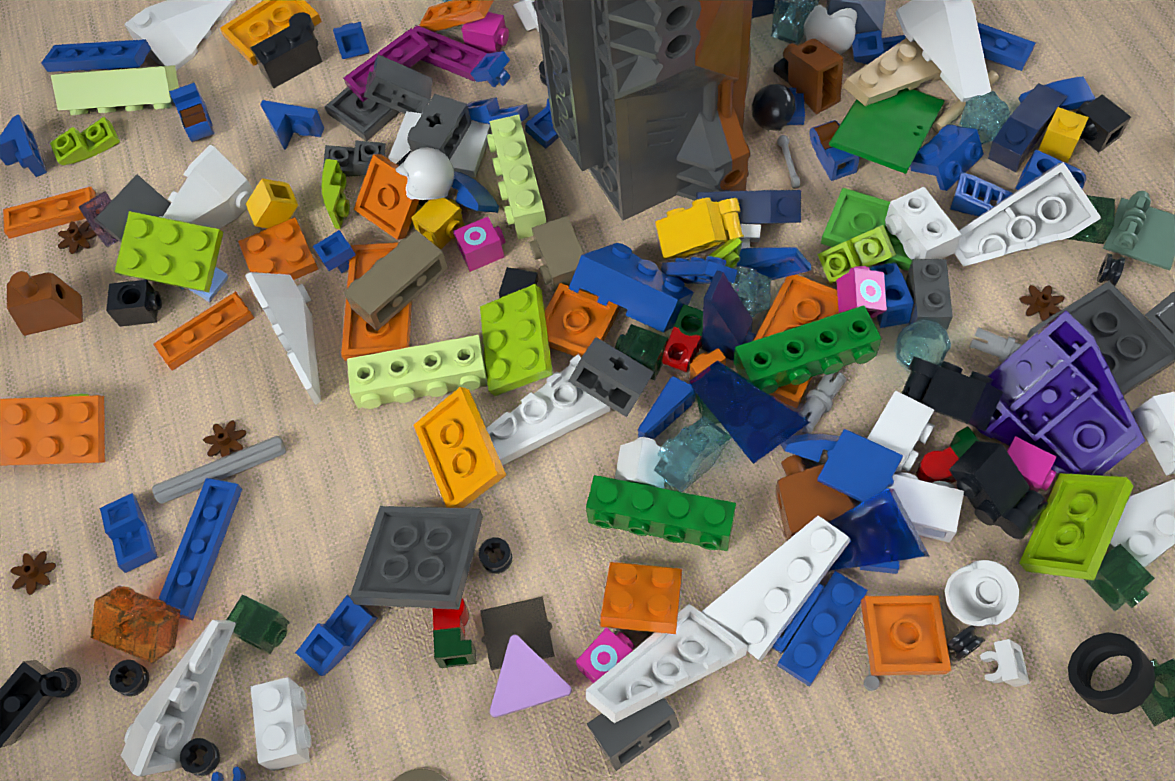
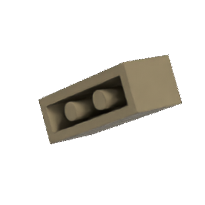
(396, 279)

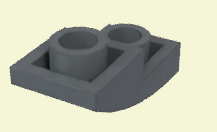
(354, 160)

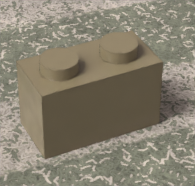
(558, 250)

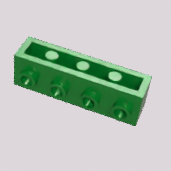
(809, 350)
(660, 513)

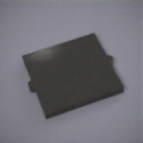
(521, 618)

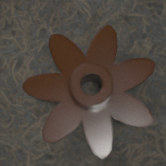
(76, 236)
(1041, 302)
(224, 439)
(32, 572)

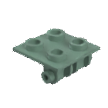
(1143, 232)

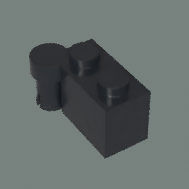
(288, 51)
(952, 393)
(997, 489)
(28, 693)

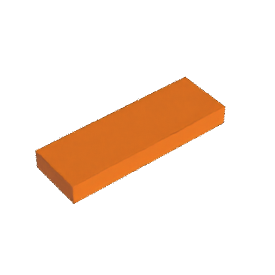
(454, 13)
(46, 212)
(203, 331)

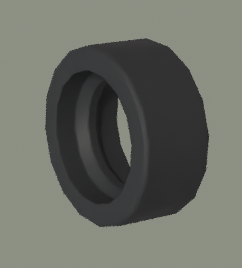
(1125, 696)

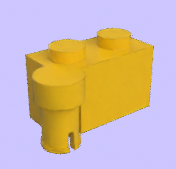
(698, 227)

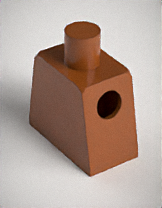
(816, 73)
(42, 302)
(804, 498)

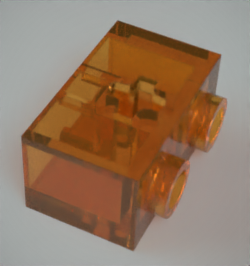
(135, 623)

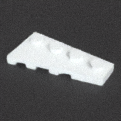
(665, 665)

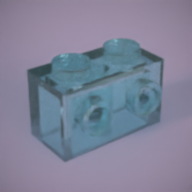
(790, 18)
(691, 453)

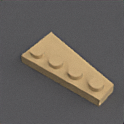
(892, 71)

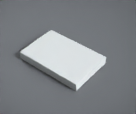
(465, 158)

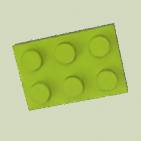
(169, 251)
(515, 340)
(1076, 525)

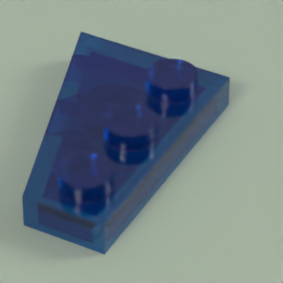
(745, 411)
(878, 533)

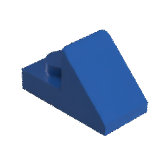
(291, 119)
(20, 146)

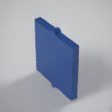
(859, 467)

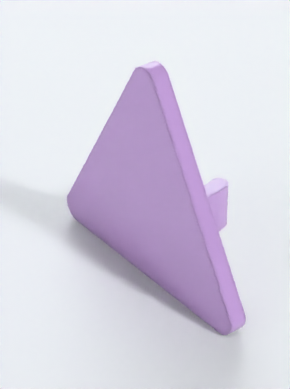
(525, 681)

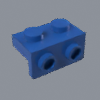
(949, 154)

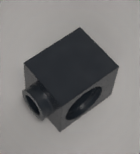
(1104, 123)
(133, 303)

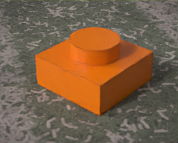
(704, 360)

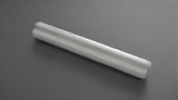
(219, 469)

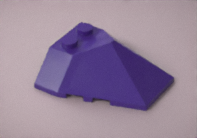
(1064, 400)

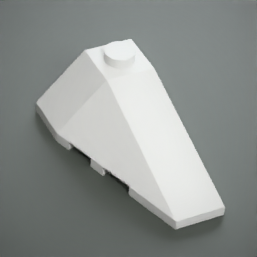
(176, 28)
(951, 40)
(212, 192)
(1034, 215)
(292, 323)
(173, 711)

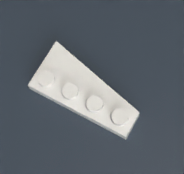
(544, 416)
(1147, 524)
(775, 590)

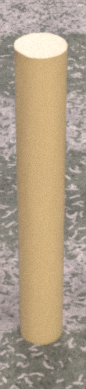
(957, 109)

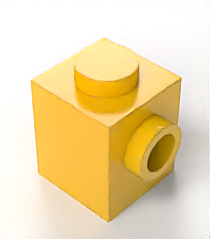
(1063, 134)
(271, 203)
(438, 220)

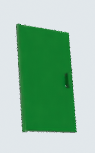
(888, 129)

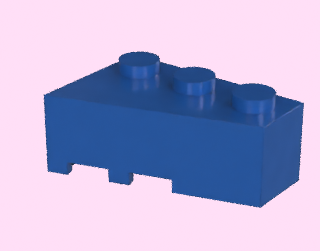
(633, 284)

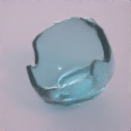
(923, 340)

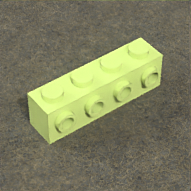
(115, 88)
(518, 175)
(417, 372)

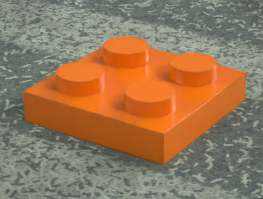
(385, 198)
(279, 251)
(576, 320)
(641, 598)
(905, 635)

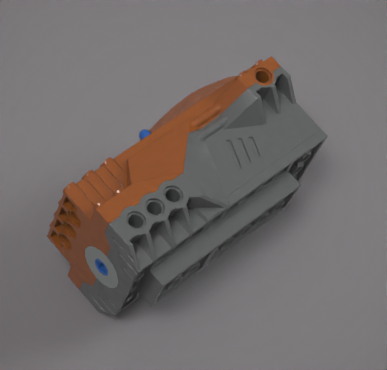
(650, 94)

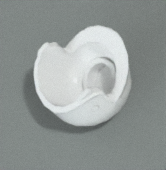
(833, 30)
(428, 174)
(982, 593)

